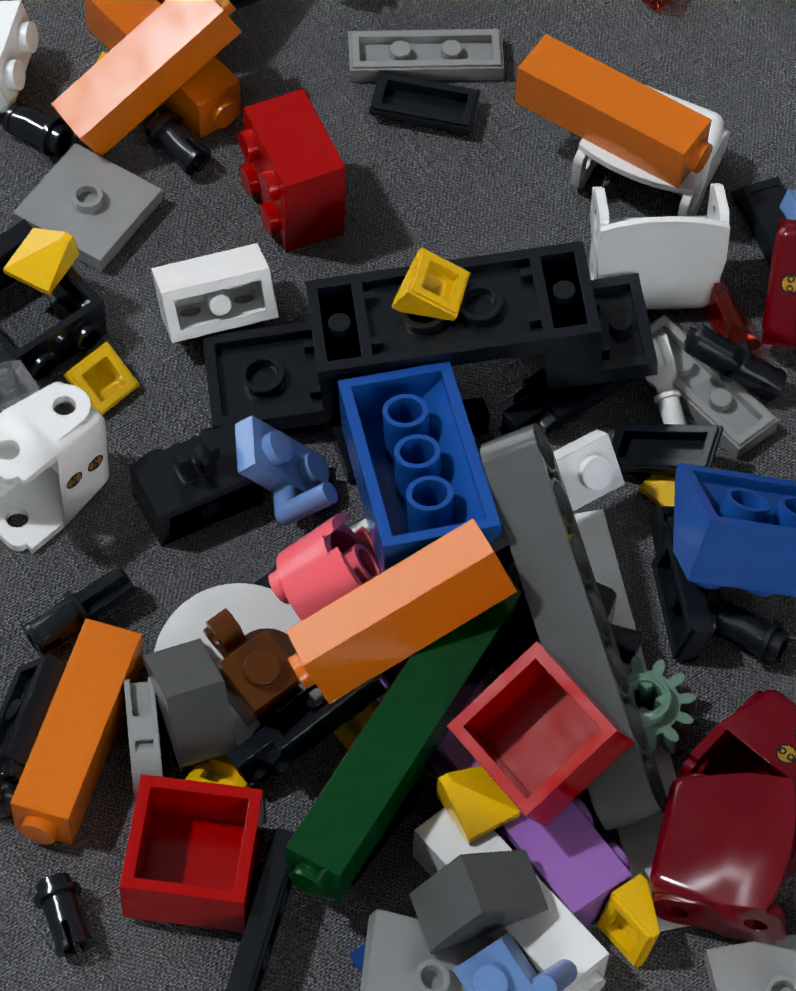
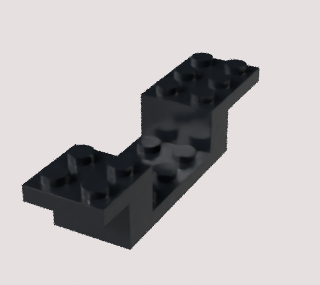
(509, 309)

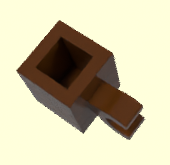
(253, 670)

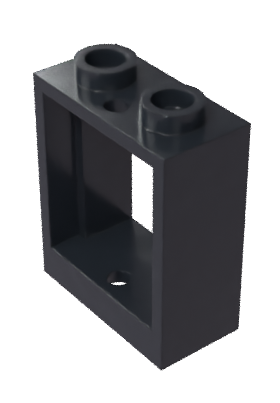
(73, 334)

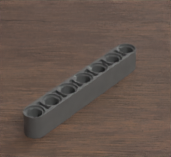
(571, 610)

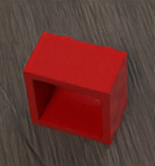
(292, 170)
(540, 734)
(192, 853)

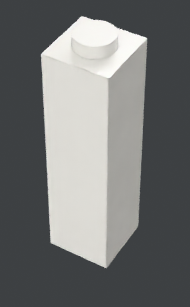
(541, 937)

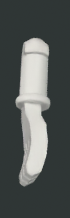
(667, 397)

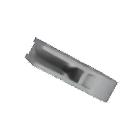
(142, 731)

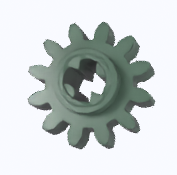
(668, 706)

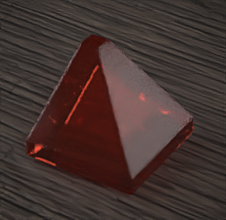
(728, 319)

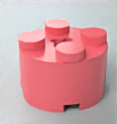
(324, 566)

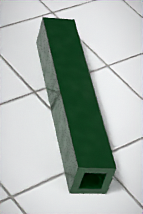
(393, 752)

